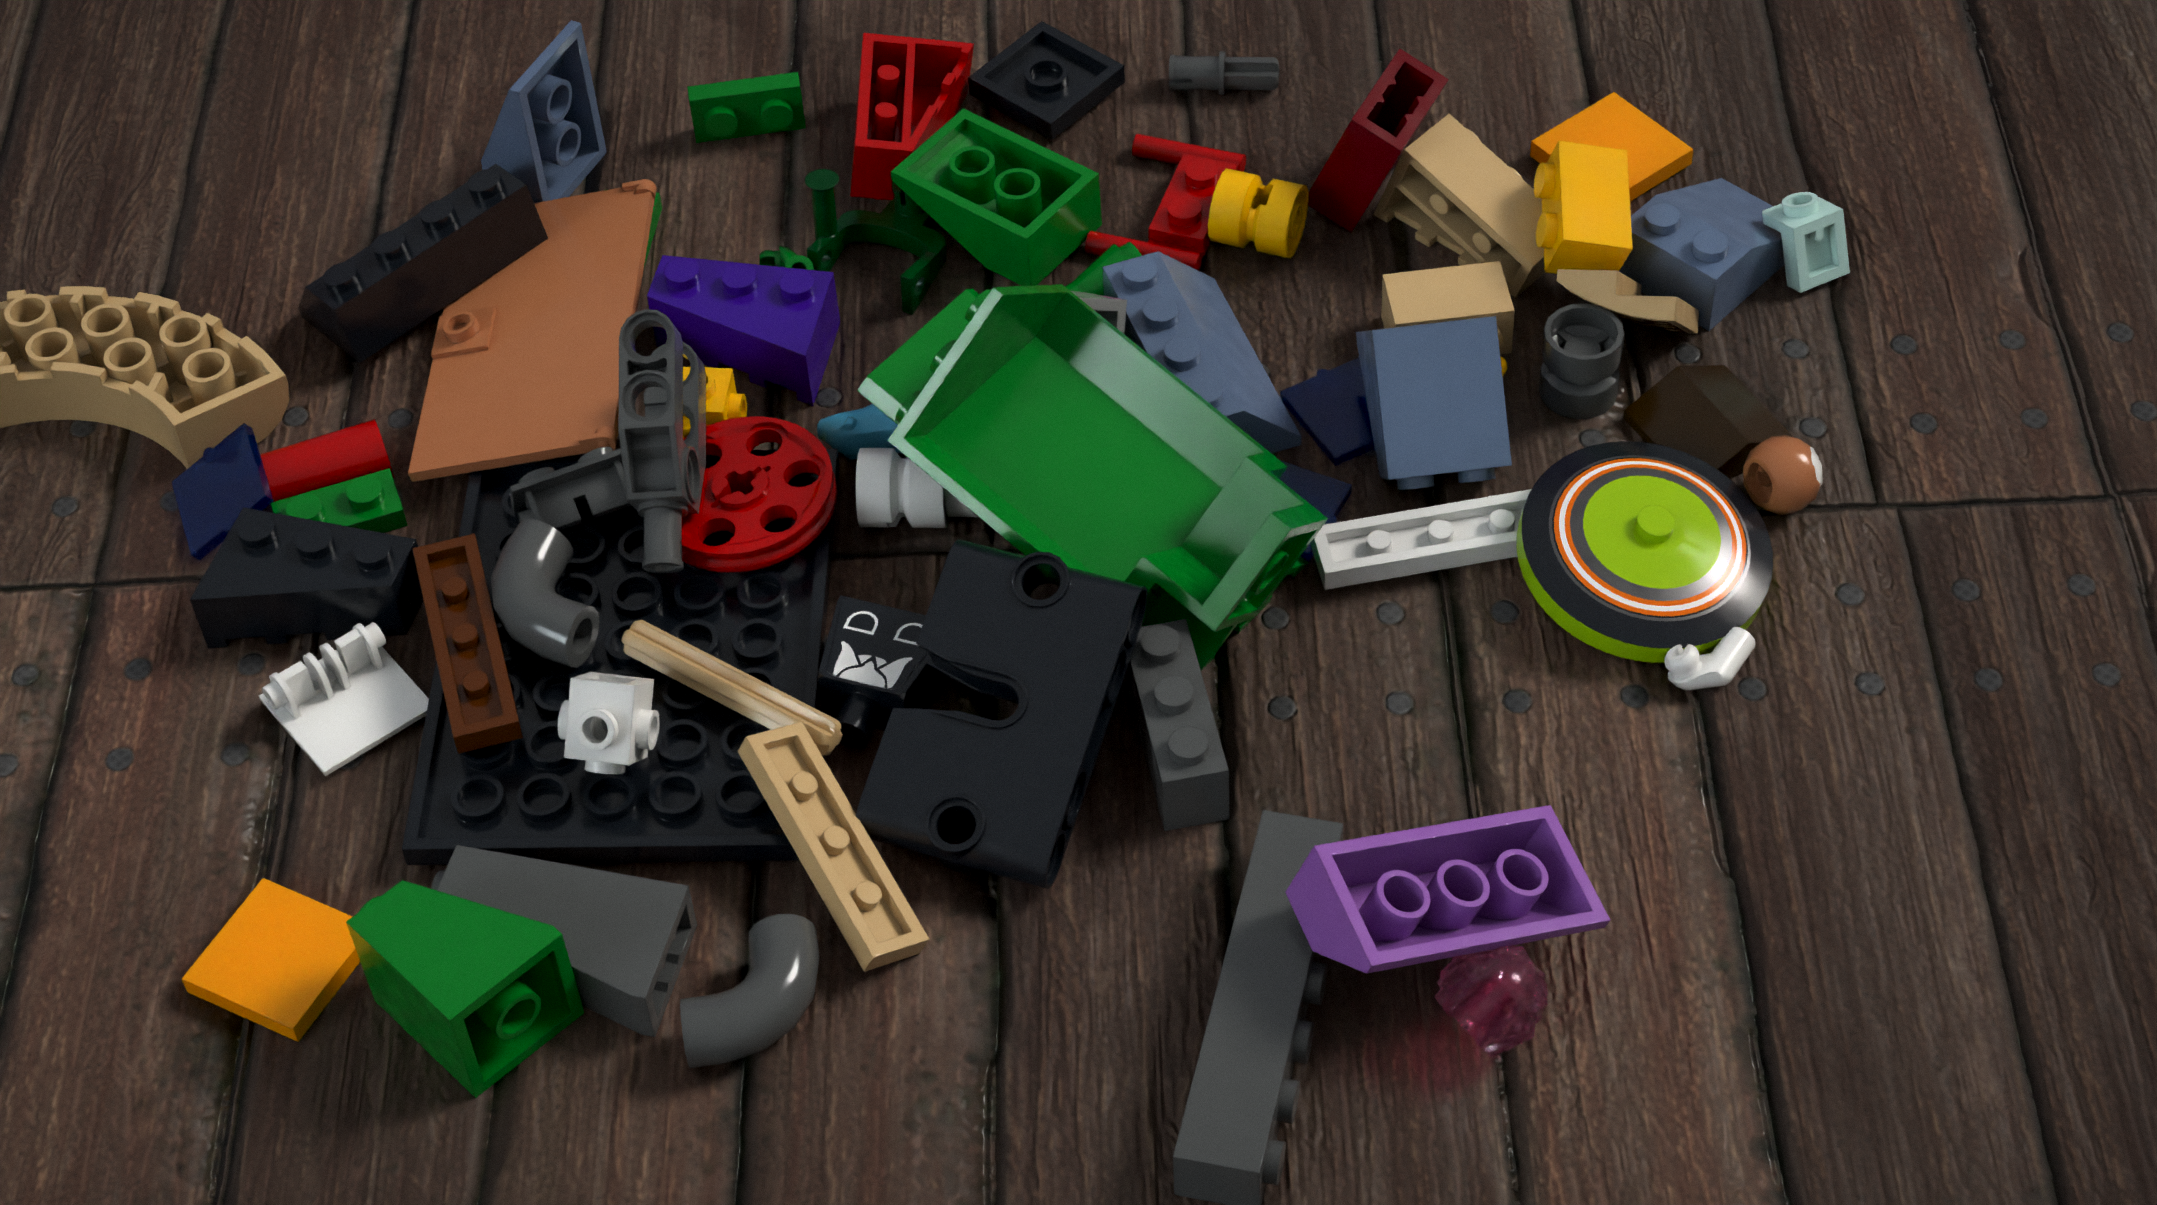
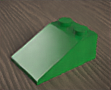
(1002, 196)

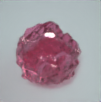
(1494, 996)

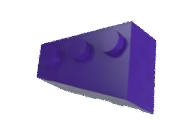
(751, 318)

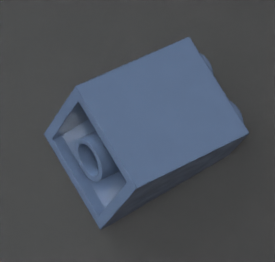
(1436, 400)

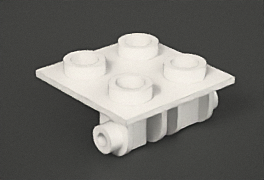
(345, 699)

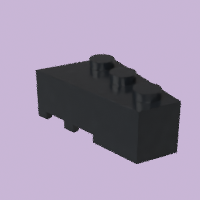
(303, 578)

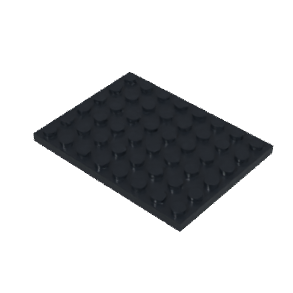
(693, 788)

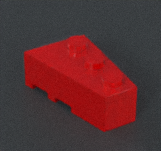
(902, 99)

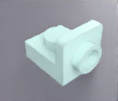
(1811, 239)

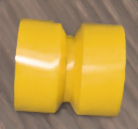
(1250, 211)

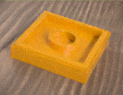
(1615, 123)
(276, 960)

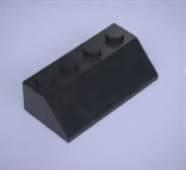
(424, 263)

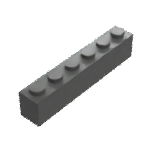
(1254, 1028)

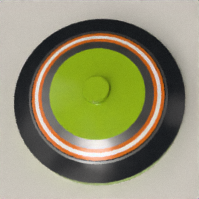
(1643, 550)

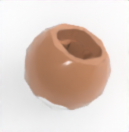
(1782, 474)

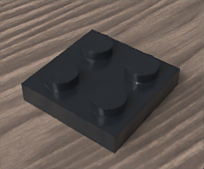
(1046, 80)

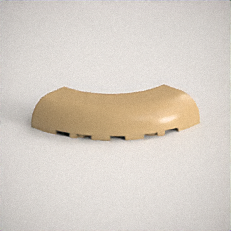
(134, 368)

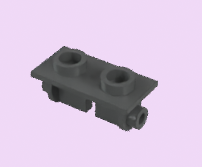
(552, 494)

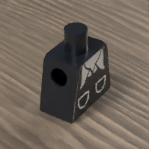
(874, 667)

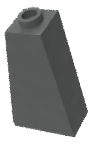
(618, 928)

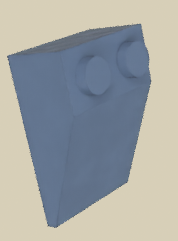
(550, 121)
(1703, 247)

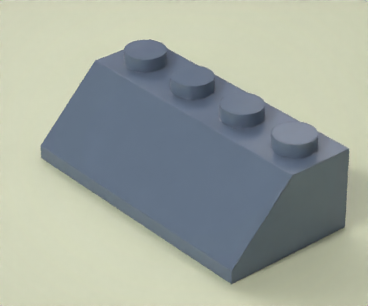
(1195, 335)

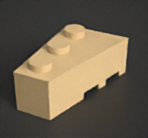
(1466, 201)

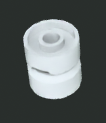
(895, 489)

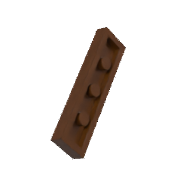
(467, 644)

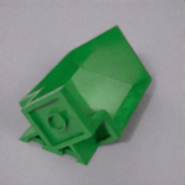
(1095, 456)

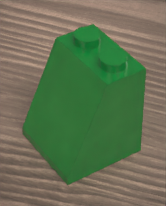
(466, 979)

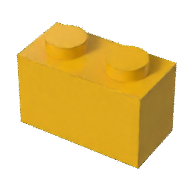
(1584, 208)

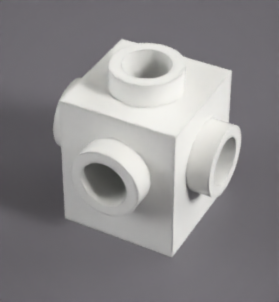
(608, 721)

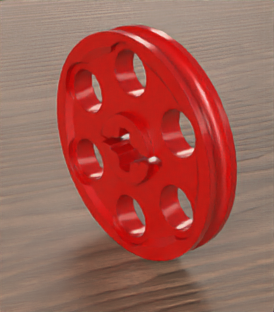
(752, 490)

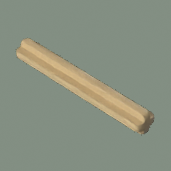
(727, 684)

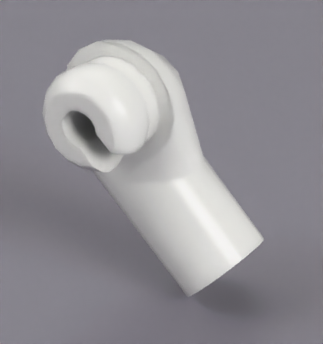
(1716, 669)

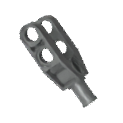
(658, 466)

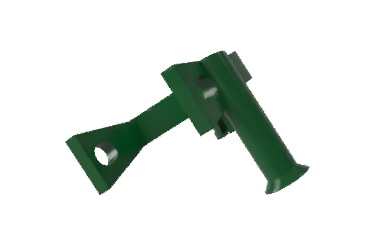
(899, 225)

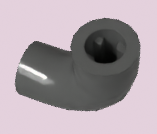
(527, 598)
(763, 1005)

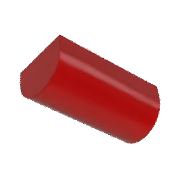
(325, 460)

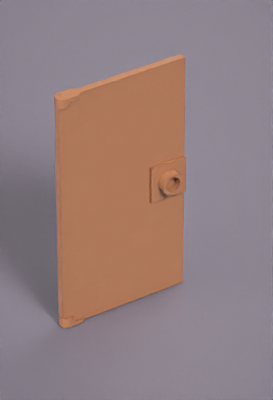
(534, 350)

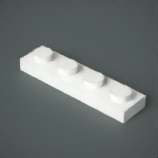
(1418, 540)

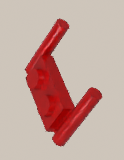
(1183, 214)

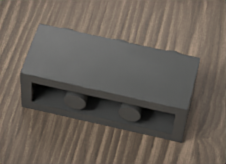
(1177, 727)

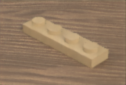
(833, 846)

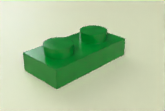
(746, 107)
(359, 503)

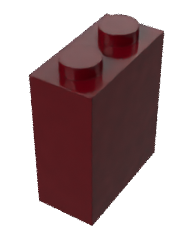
(1375, 139)

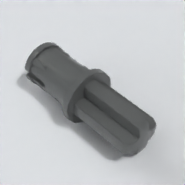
(1223, 73)

